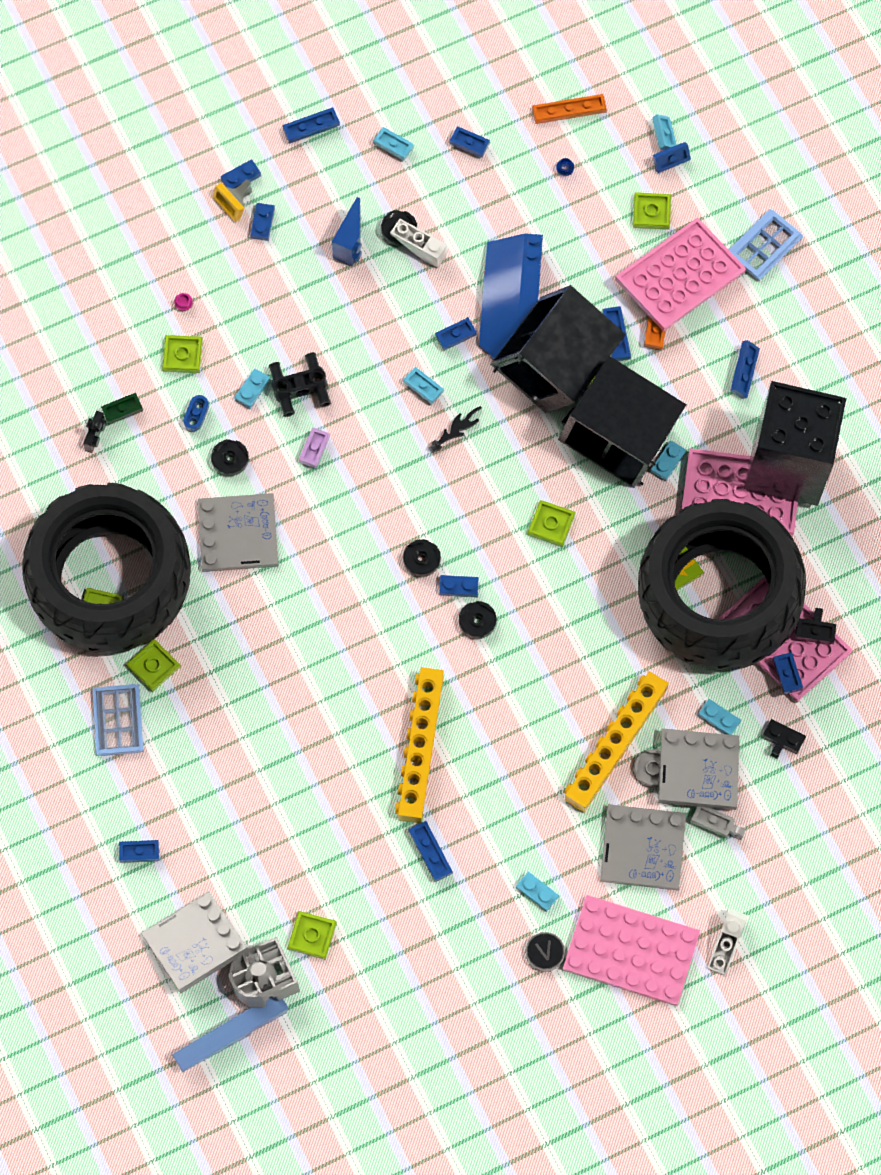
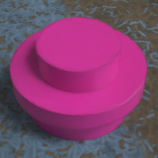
(183, 301)

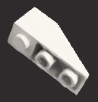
(420, 243)
(727, 941)

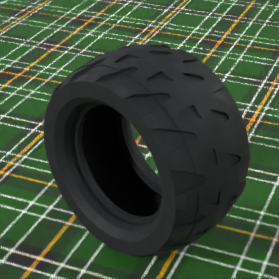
(94, 512)
(729, 528)

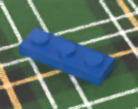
(311, 125)
(622, 351)
(744, 369)
(430, 851)

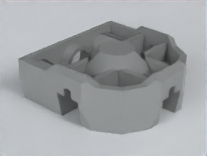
(242, 973)

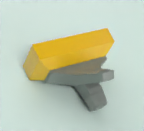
(232, 199)

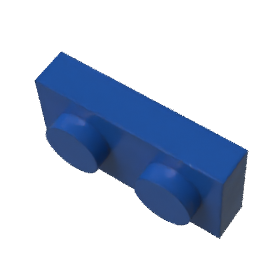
(469, 141)
(671, 157)
(239, 174)
(262, 221)
(456, 334)
(458, 586)
(787, 673)
(139, 851)

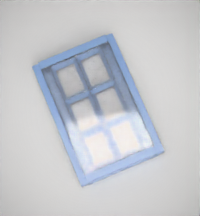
(765, 244)
(117, 720)

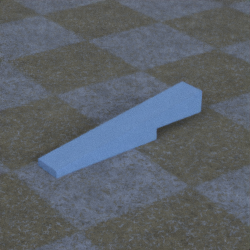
(229, 1033)

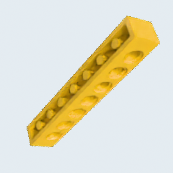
(426, 678)
(582, 799)

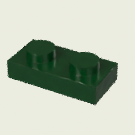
(122, 408)

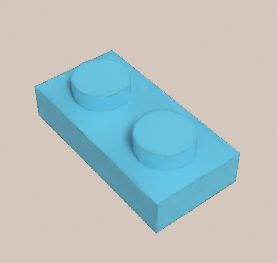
(664, 131)
(393, 143)
(423, 385)
(252, 388)
(668, 461)
(719, 717)
(537, 891)

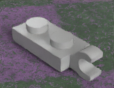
(717, 822)

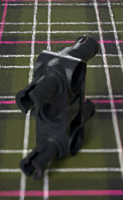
(299, 384)

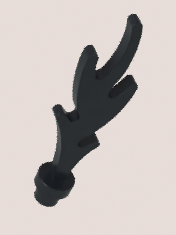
(457, 425)

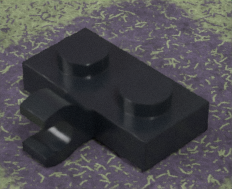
(94, 428)
(816, 630)
(783, 738)

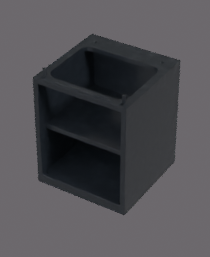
(558, 349)
(621, 422)
(795, 443)

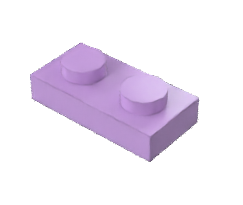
(314, 447)

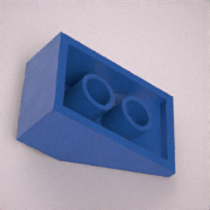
(347, 241)

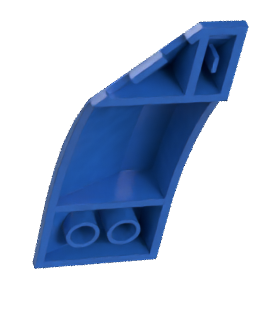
(508, 288)

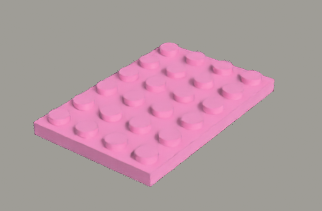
(680, 274)
(723, 477)
(812, 658)
(631, 950)

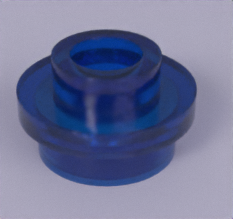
(565, 162)

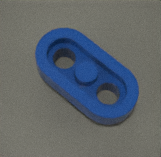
(196, 414)

